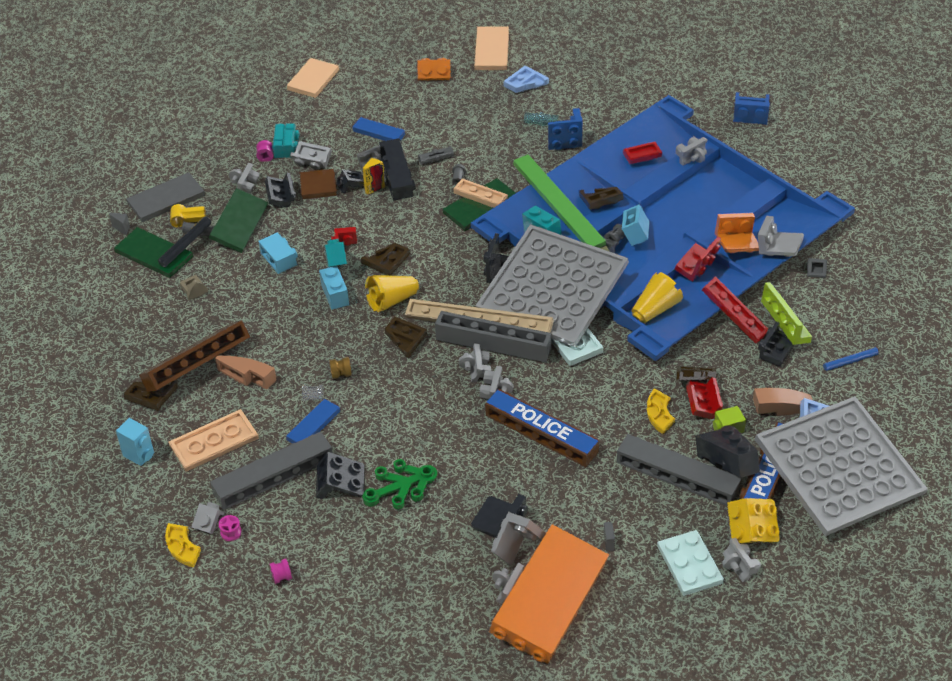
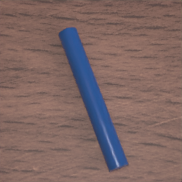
(850, 359)

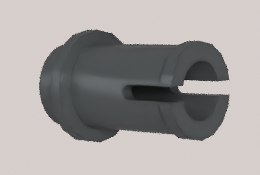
(458, 173)

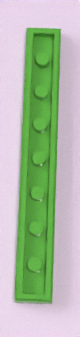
(558, 202)

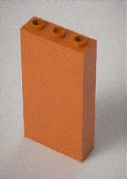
(548, 594)

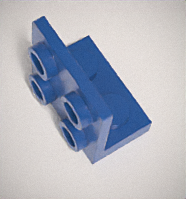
(566, 133)

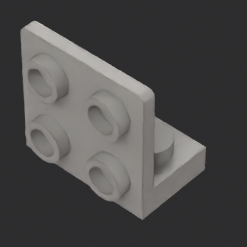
(777, 243)
(512, 534)

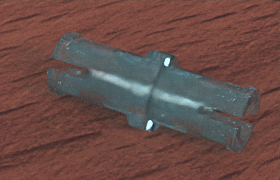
(540, 118)

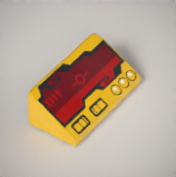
(373, 176)

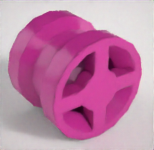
(264, 151)
(230, 528)
(280, 571)

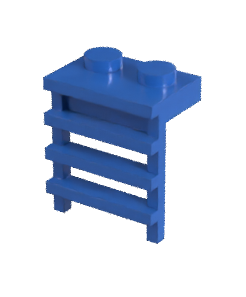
(751, 109)

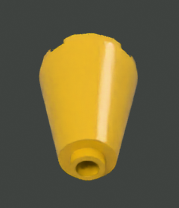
(389, 290)
(656, 298)

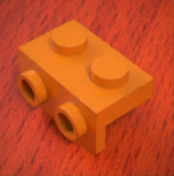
(434, 69)

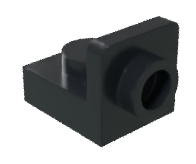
(349, 178)

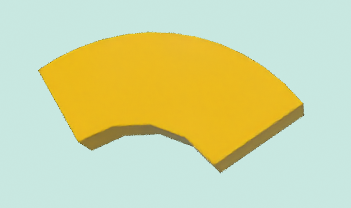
(658, 412)
(180, 546)

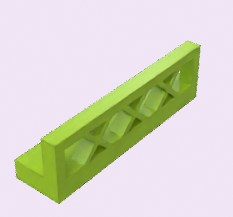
(783, 313)

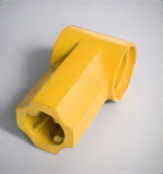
(181, 214)

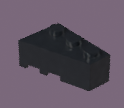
(396, 170)
(730, 450)

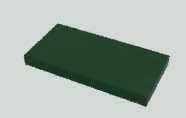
(466, 210)
(238, 220)
(148, 248)

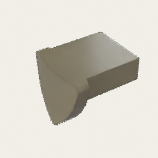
(193, 287)

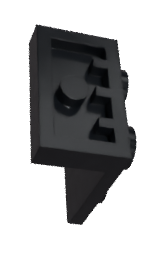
(493, 259)
(339, 474)

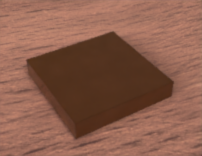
(318, 184)

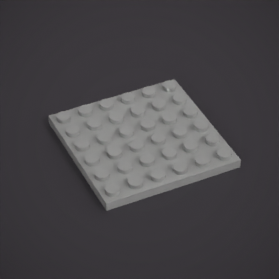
(555, 280)
(840, 465)

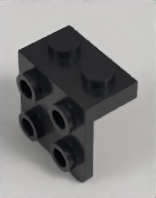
(495, 511)

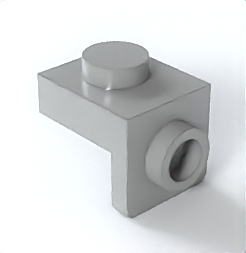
(207, 517)

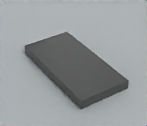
(163, 196)

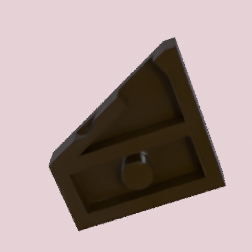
(695, 373)
(155, 399)

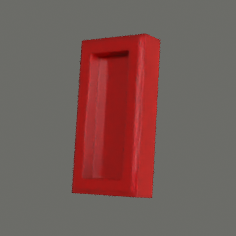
(642, 152)

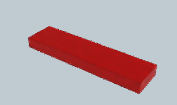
(735, 310)

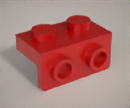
(704, 398)

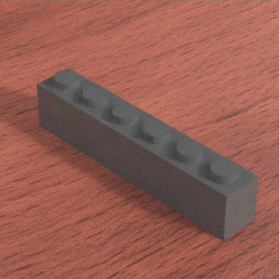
(493, 336)
(270, 470)
(678, 470)

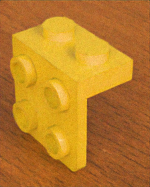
(753, 520)

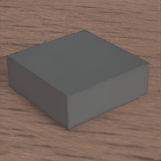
(609, 536)

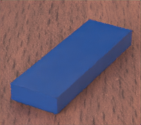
(377, 130)
(314, 421)

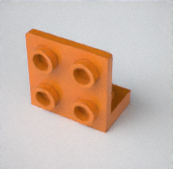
(736, 232)

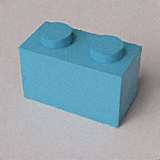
(635, 225)
(278, 252)
(334, 287)
(135, 441)

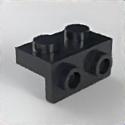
(280, 191)
(775, 346)

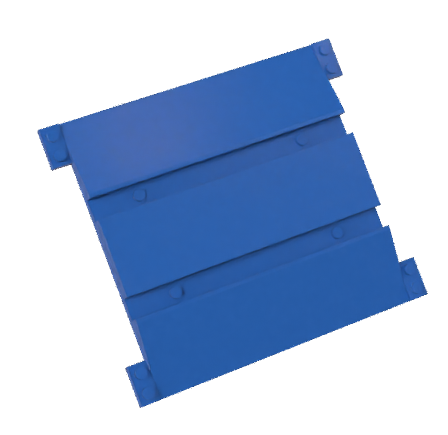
(681, 211)

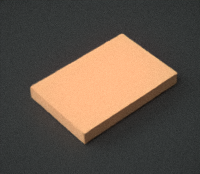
(313, 77)

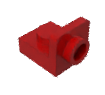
(345, 235)

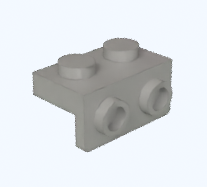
(312, 155)

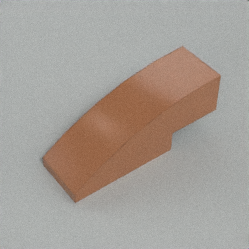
(246, 370)
(778, 400)

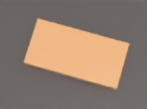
(491, 48)
(213, 440)

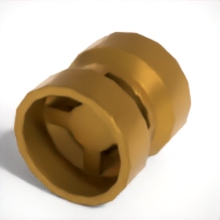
(340, 367)

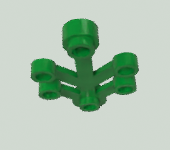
(401, 483)

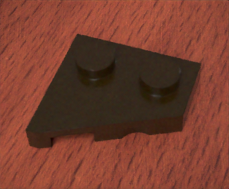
(601, 197)
(387, 259)
(405, 335)

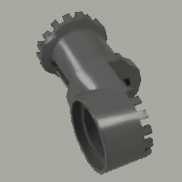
(612, 238)

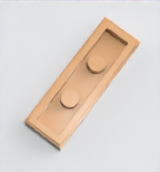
(479, 193)

